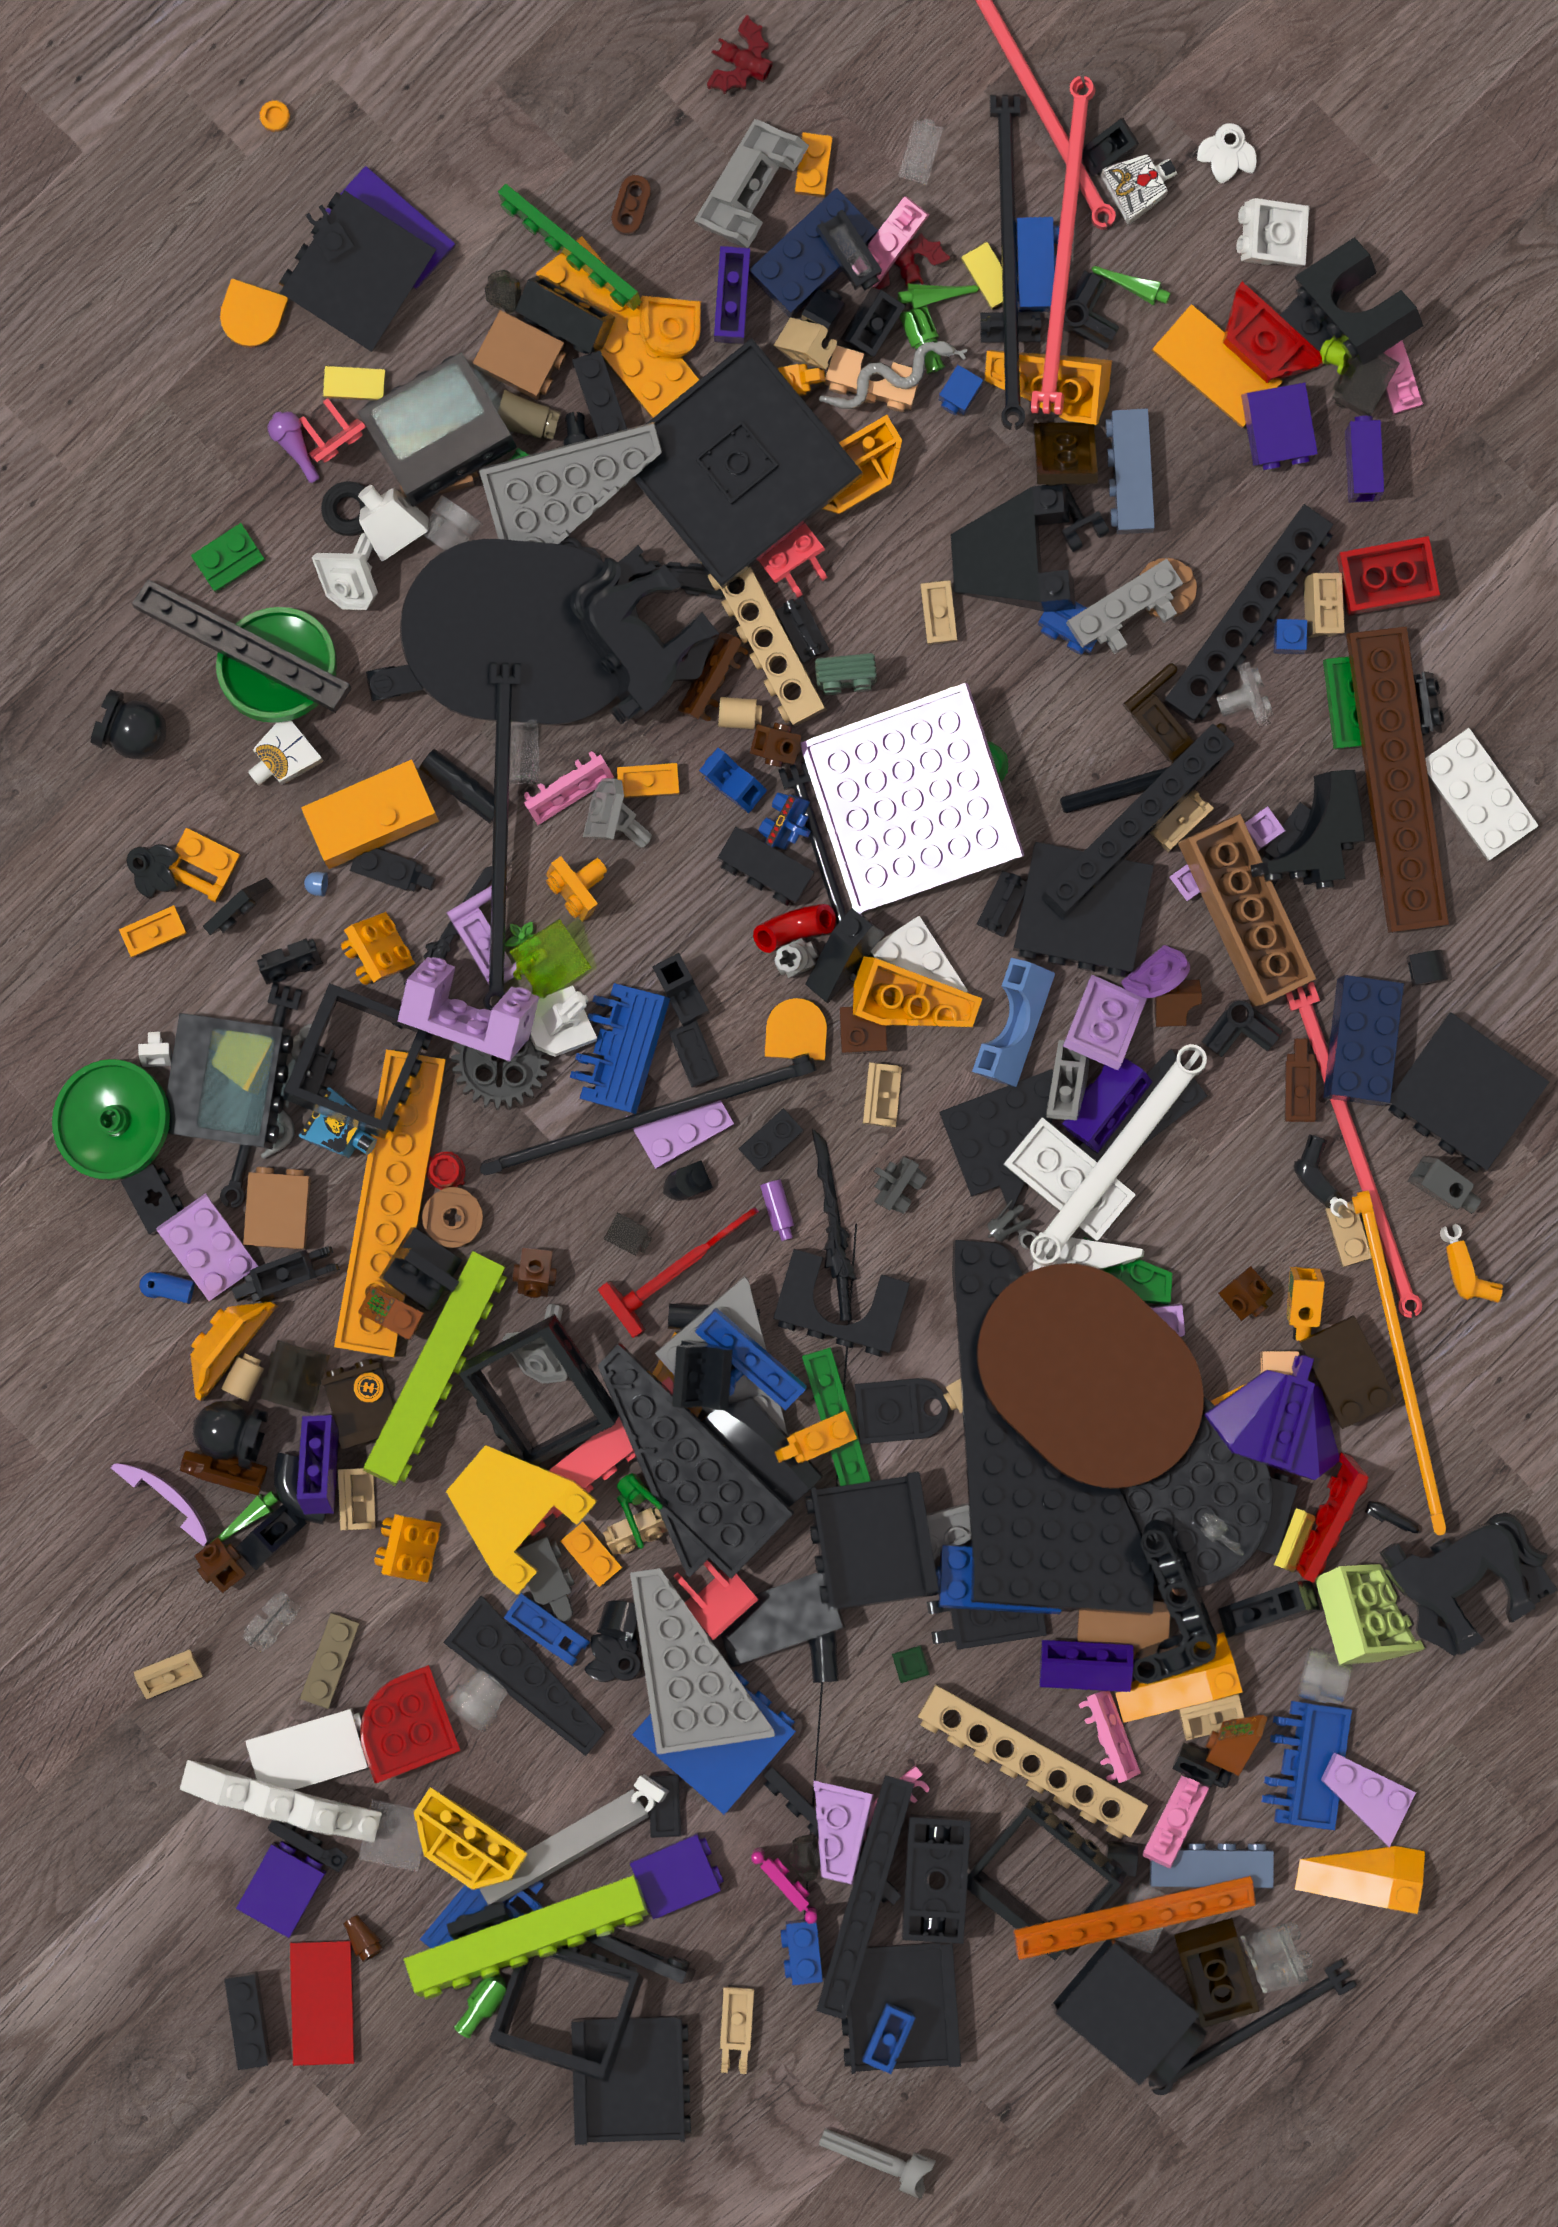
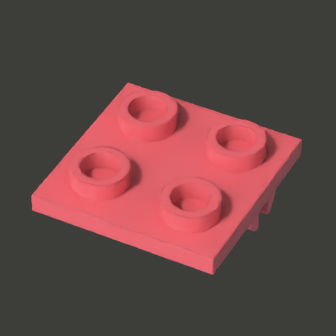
(349, 434)
(792, 552)
(719, 1601)

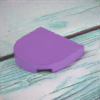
(1158, 973)

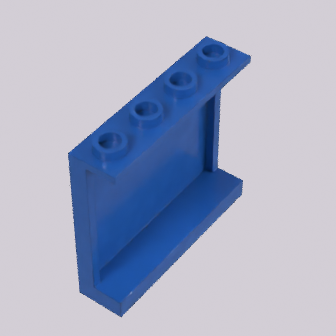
(725, 1770)

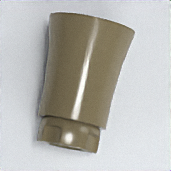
(527, 416)

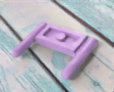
(476, 932)

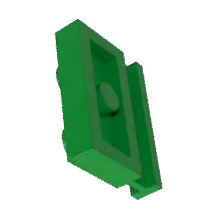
(228, 557)

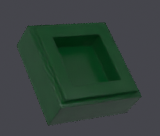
(910, 1664)

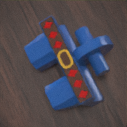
(789, 822)

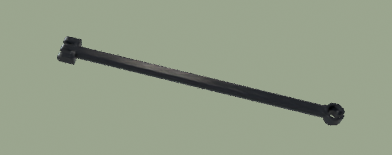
(1009, 257)
(500, 825)
(801, 1066)

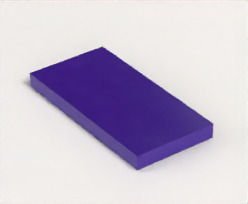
(385, 200)

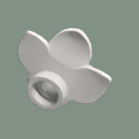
(1226, 157)

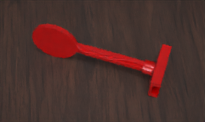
(625, 1306)

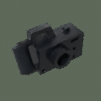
(1193, 1764)

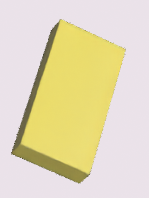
(986, 273)
(354, 383)
(1295, 1540)

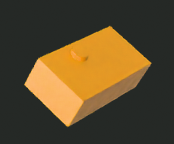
(370, 814)

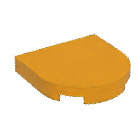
(251, 313)
(670, 325)
(796, 1029)

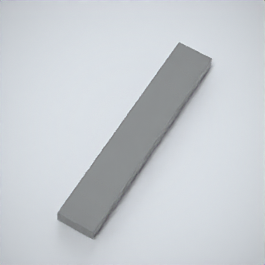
(569, 1845)

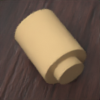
(739, 713)
(243, 1377)

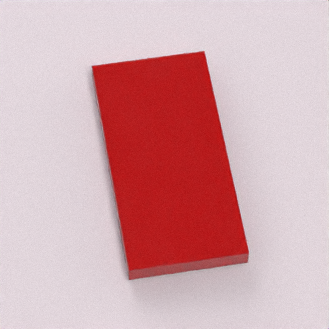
(322, 2003)

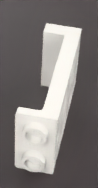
(309, 1751)

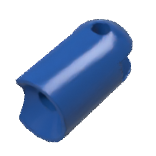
(167, 1287)

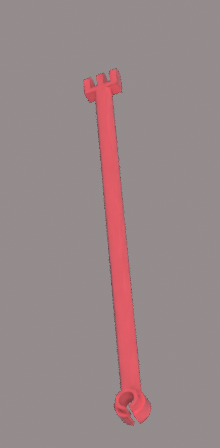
(1044, 109)
(1064, 250)
(1355, 1150)

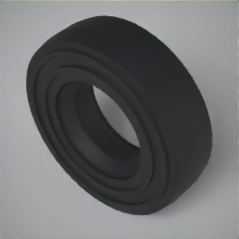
(329, 508)

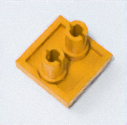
(575, 885)
(378, 948)
(409, 1547)

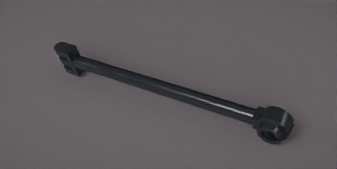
(798, 783)
(235, 1183)
(1332, 1981)

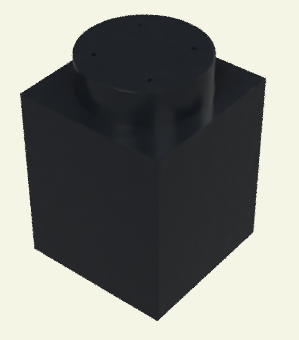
(1131, 2015)

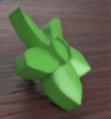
(520, 935)

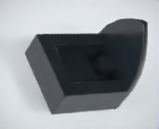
(687, 1182)

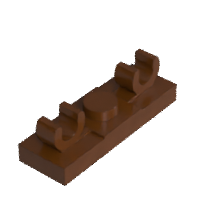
(712, 676)

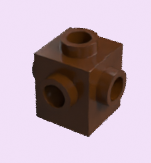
(776, 744)
(535, 1273)
(1247, 1294)
(220, 1565)

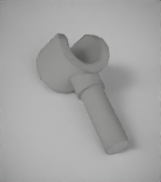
(1023, 1232)

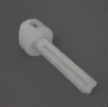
(910, 2172)

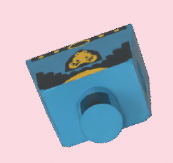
(334, 1134)

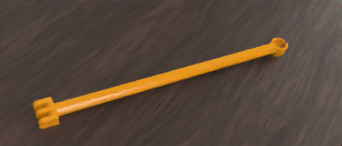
(1363, 1204)

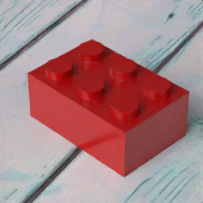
(1388, 576)

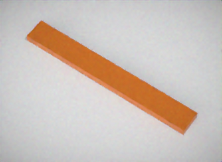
(1134, 1917)

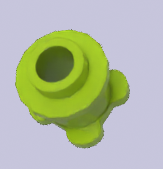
(1334, 353)

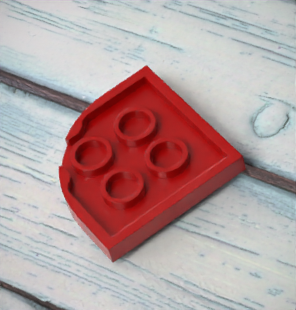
(406, 1726)

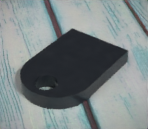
(896, 1410)

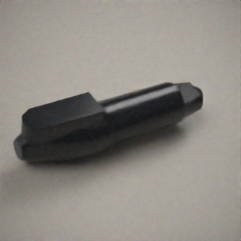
(1384, 1513)

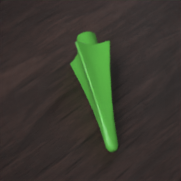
(1144, 288)
(926, 294)
(255, 1510)

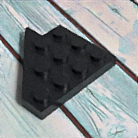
(991, 1129)

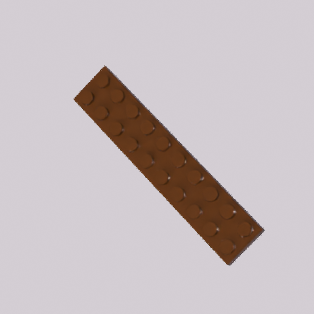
(1397, 779)

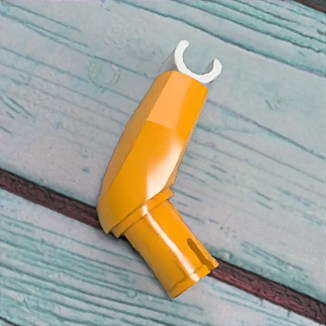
(1463, 1272)

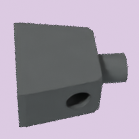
(1436, 1179)

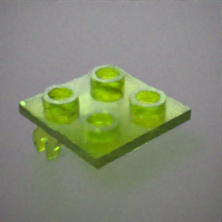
(549, 959)

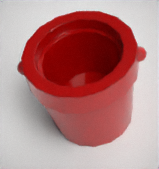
(446, 1170)

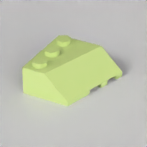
(1364, 1615)

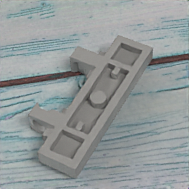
(1106, 616)

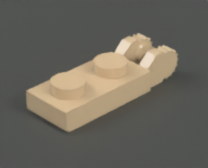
(736, 2025)

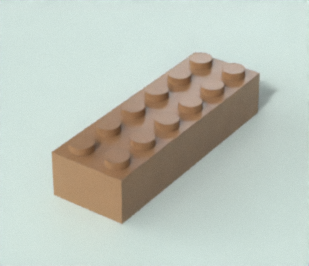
(1246, 911)

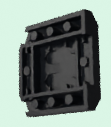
(754, 1439)

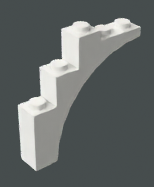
(279, 1803)

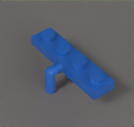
(751, 1360)

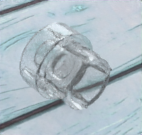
(451, 524)
(1323, 1677)
(477, 1700)

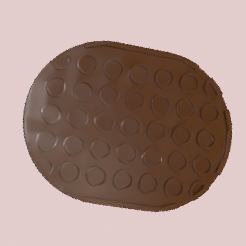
(1090, 1376)

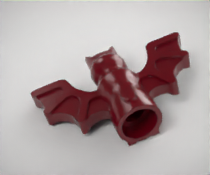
(747, 61)
(908, 268)

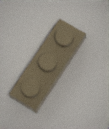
(330, 1660)

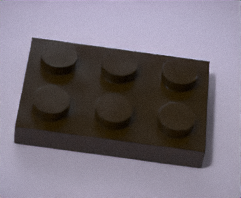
(1065, 453)

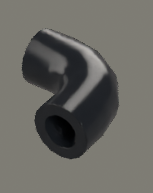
(286, 1484)

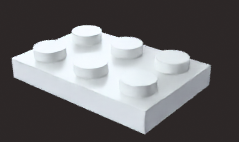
(917, 951)

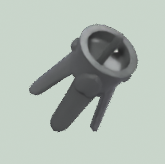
(1000, 1227)

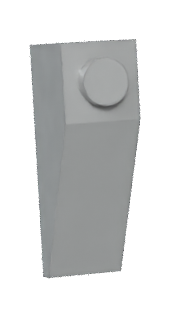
(1067, 1084)

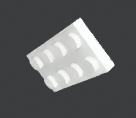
(1479, 794)
(1057, 1168)

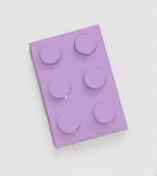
(1104, 1022)
(207, 1247)

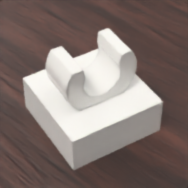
(155, 1052)
(650, 1789)

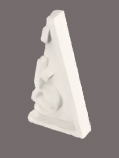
(1090, 1253)

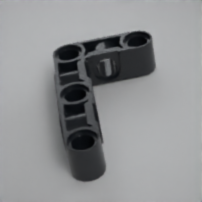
(1180, 1651)

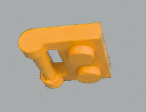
(208, 857)

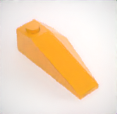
(902, 997)

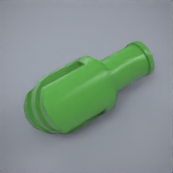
(919, 330)
(482, 2004)

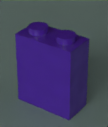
(1279, 425)
(1364, 460)
(677, 1875)
(282, 1888)

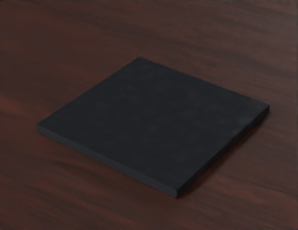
(742, 464)

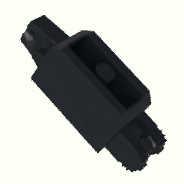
(284, 1276)

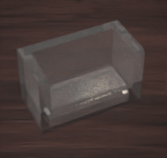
(524, 752)

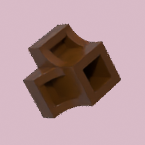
(1174, 1005)
(860, 1035)

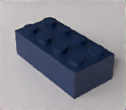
(802, 260)
(1363, 1040)

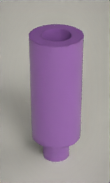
(778, 1208)

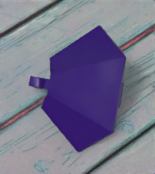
(1279, 1422)

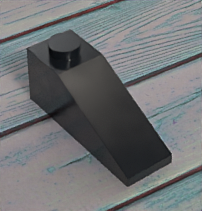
(843, 954)
(1269, 1608)

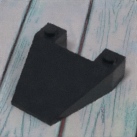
(1001, 554)

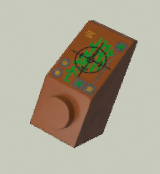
(391, 1313)
(1235, 1742)

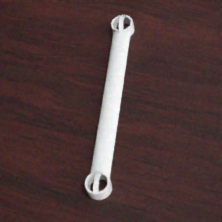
(1118, 1155)

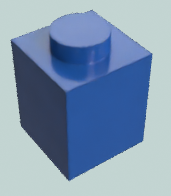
(960, 391)
(1290, 636)

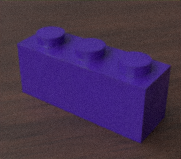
(732, 295)
(1108, 1103)
(317, 1464)
(1086, 1666)

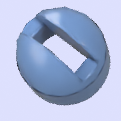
(316, 883)

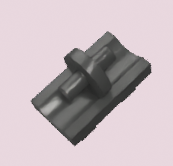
(894, 1180)

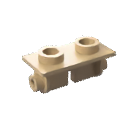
(621, 1539)

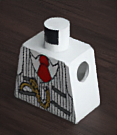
(1137, 185)

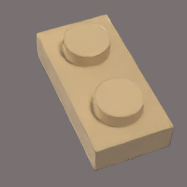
(938, 612)
(1349, 1235)
(168, 1674)

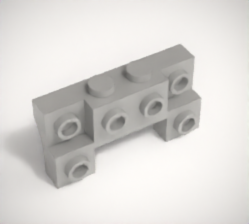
(745, 180)

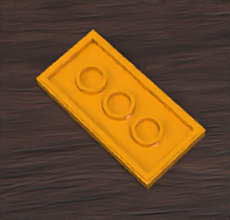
(1198, 354)

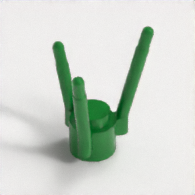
(634, 1492)

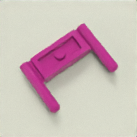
(794, 1892)

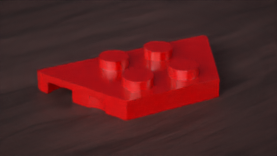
(1266, 339)

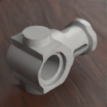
(796, 957)

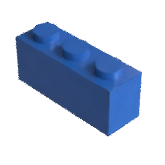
(1035, 262)

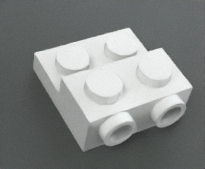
(1273, 232)

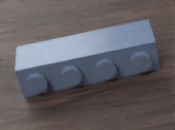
(1132, 471)
(1209, 1866)

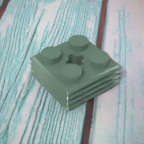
(846, 672)

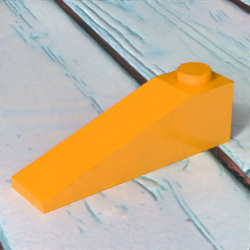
(1080, 379)
(1192, 1687)
(1374, 1877)

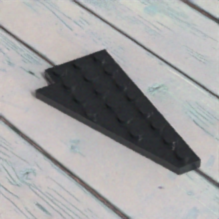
(706, 1492)

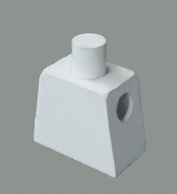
(390, 521)

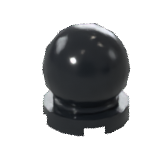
(131, 727)
(228, 1432)

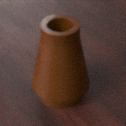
(363, 1939)

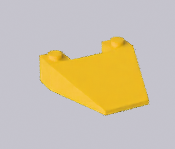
(503, 1503)

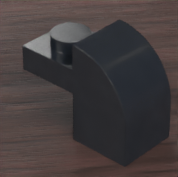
(680, 989)

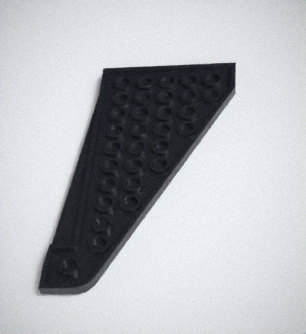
(1031, 1527)

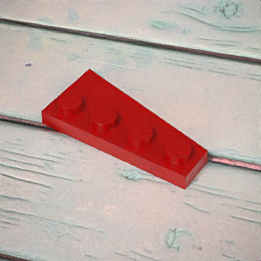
(1331, 1517)

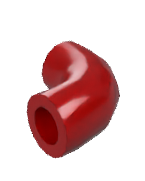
(793, 926)

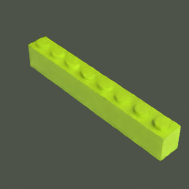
(434, 1368)
(526, 1937)

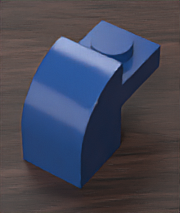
(732, 780)

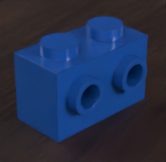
(804, 1952)

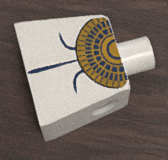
(283, 754)

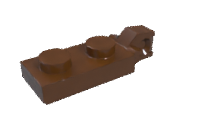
(1300, 1084)
(224, 1472)

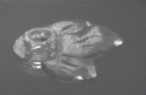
(1215, 1529)

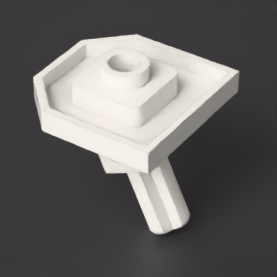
(348, 576)
(561, 1023)

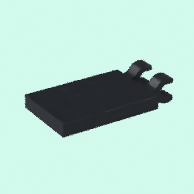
(986, 1627)

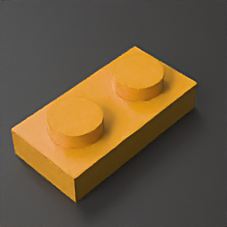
(814, 166)
(649, 780)
(153, 931)
(591, 1554)

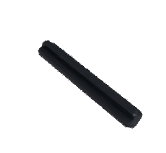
(1109, 791)

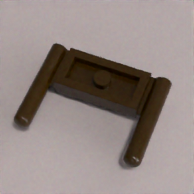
(1157, 720)

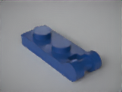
(545, 1629)

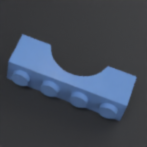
(1027, 992)

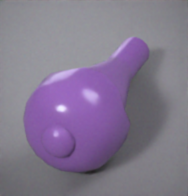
(286, 430)

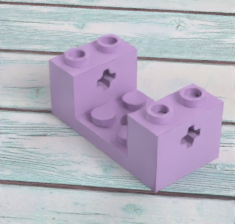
(495, 1032)

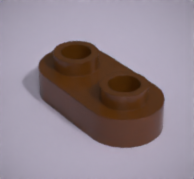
(631, 206)

